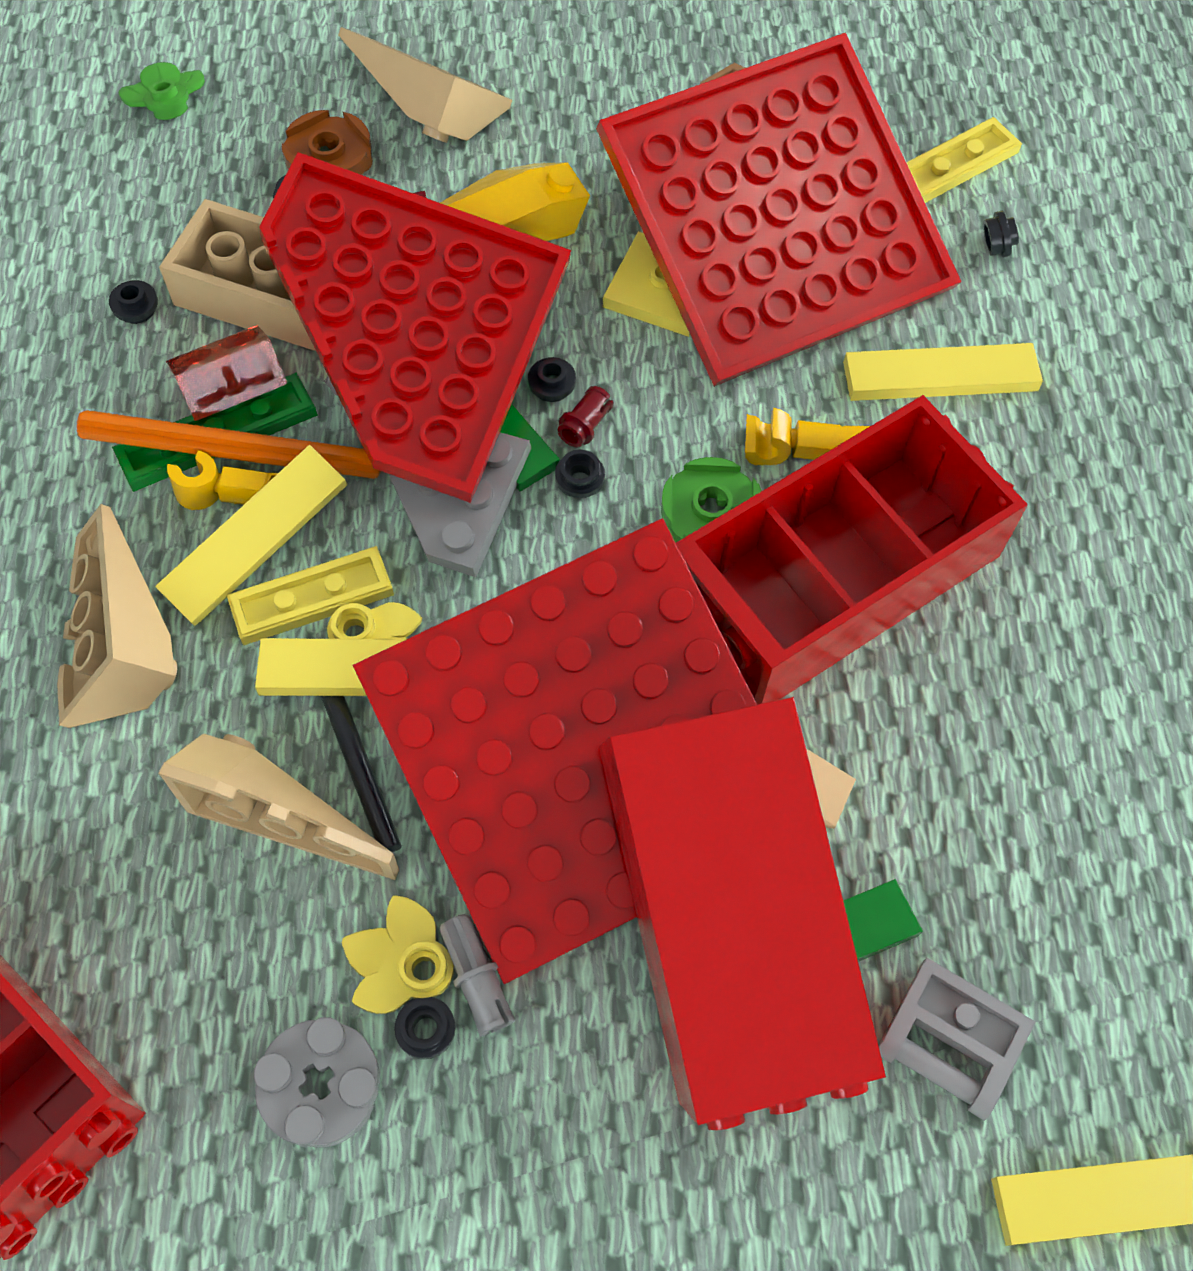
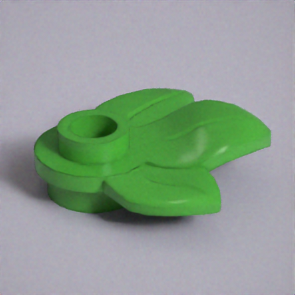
(163, 90)

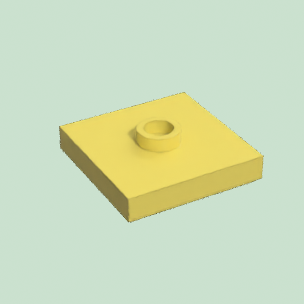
(642, 291)

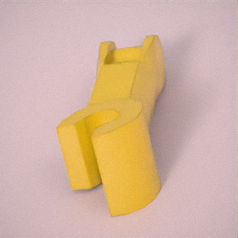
(809, 440)
(230, 485)

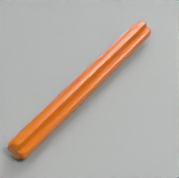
(217, 442)

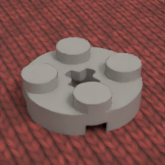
(353, 1088)

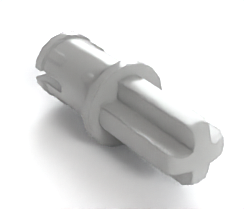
(476, 975)

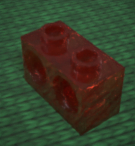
(227, 372)

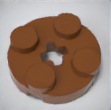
(318, 129)

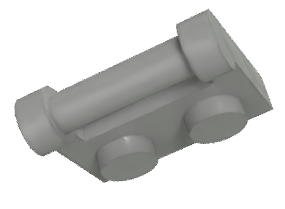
(965, 1021)

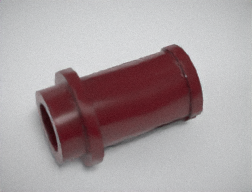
(578, 426)

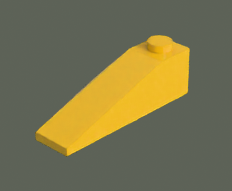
(529, 198)

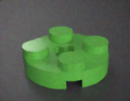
(698, 481)

